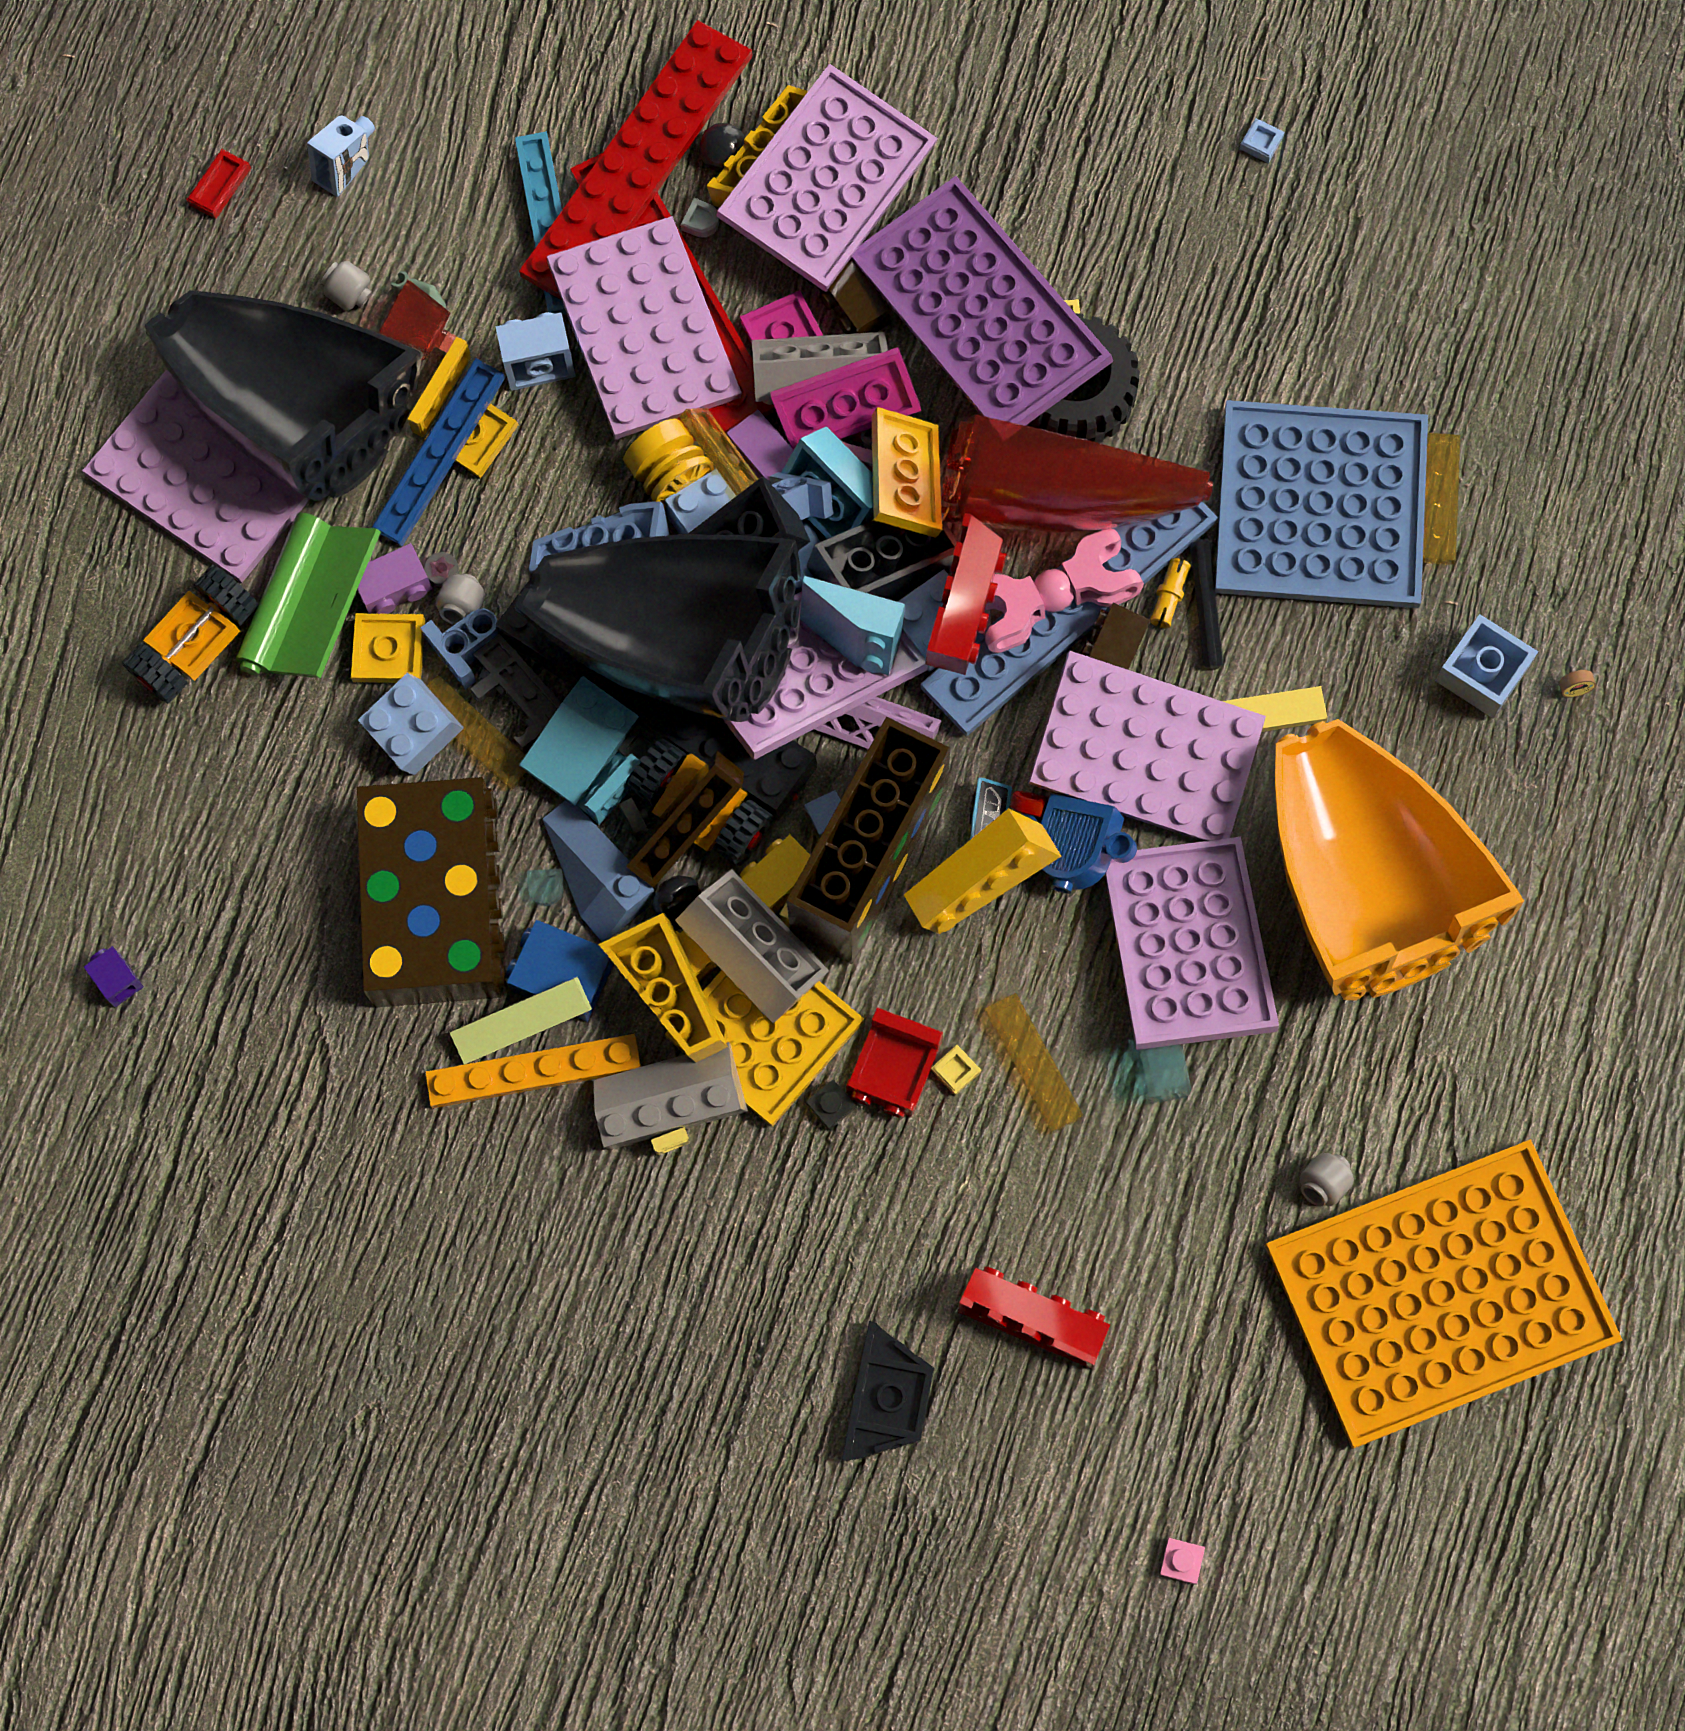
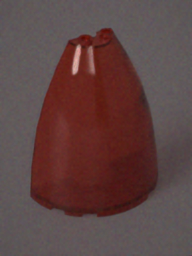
(1057, 482)

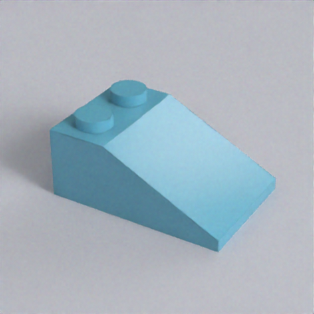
(854, 623)
(579, 741)

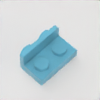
(609, 787)

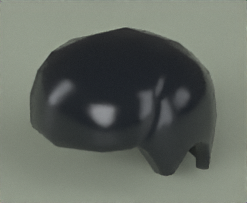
(719, 144)
(674, 897)

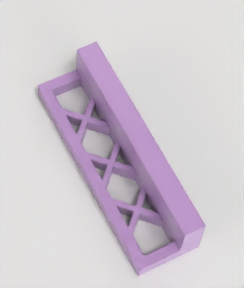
(875, 712)

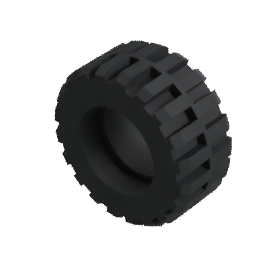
(1108, 409)

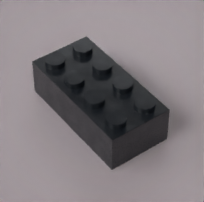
(882, 558)

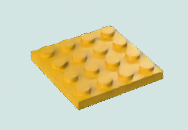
(782, 1056)

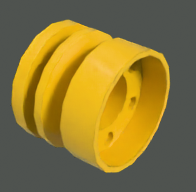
(666, 460)

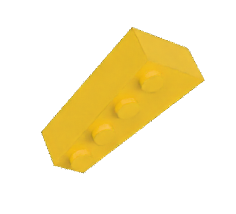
(981, 871)
(663, 977)

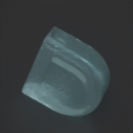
(545, 886)

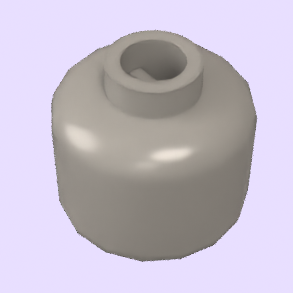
(346, 285)
(459, 597)
(1326, 1179)

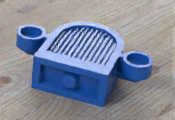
(1086, 839)

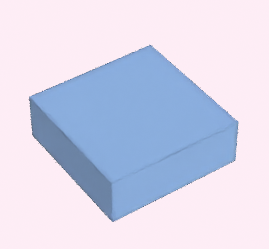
(1262, 140)

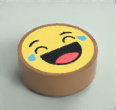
(1577, 683)

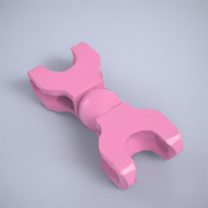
(1054, 590)

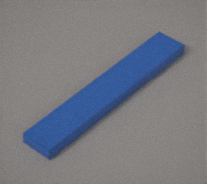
(439, 452)

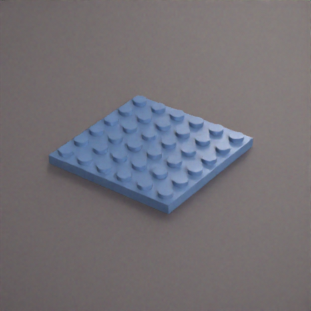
(1322, 504)

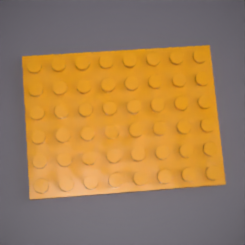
(1442, 1293)

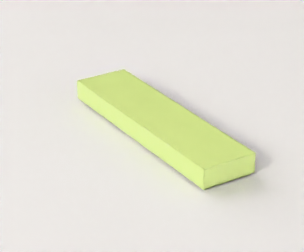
(520, 1020)

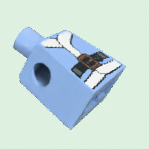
(339, 152)

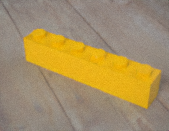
(769, 879)

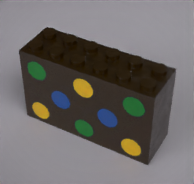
(869, 840)
(430, 892)

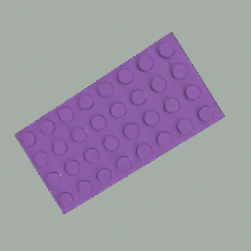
(980, 306)

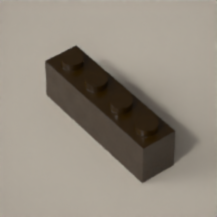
(856, 302)
(1116, 636)
(685, 819)

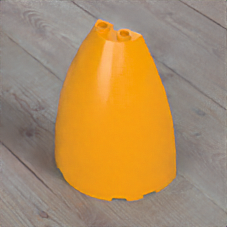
(1380, 864)

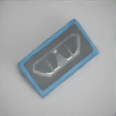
(990, 802)

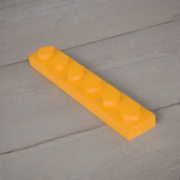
(532, 1071)

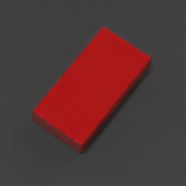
(218, 183)

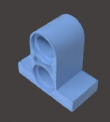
(804, 494)
(461, 633)

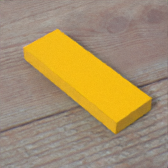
(439, 387)

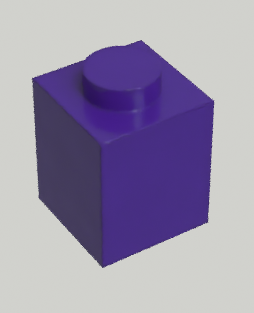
(113, 976)

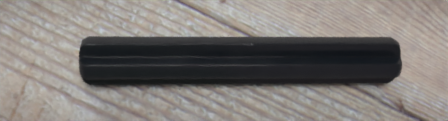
(1206, 604)

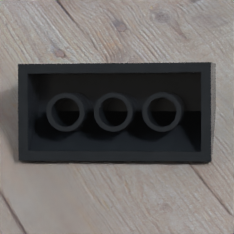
(759, 513)

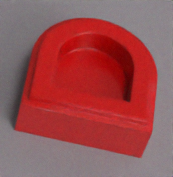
(1029, 802)

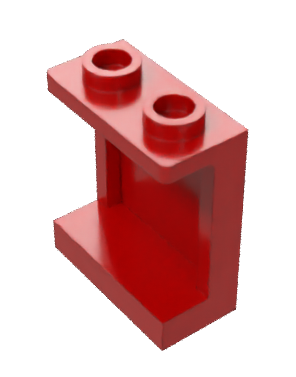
(894, 1063)

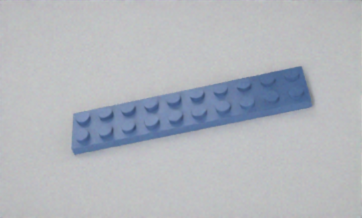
(1000, 676)

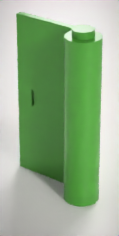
(306, 598)

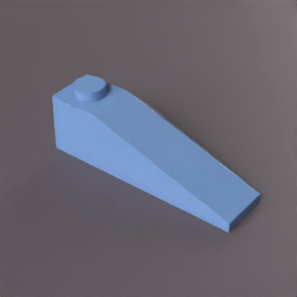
(631, 522)
(596, 872)

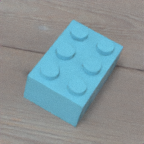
(828, 459)

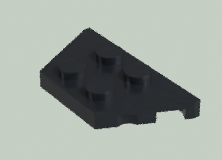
(888, 1397)

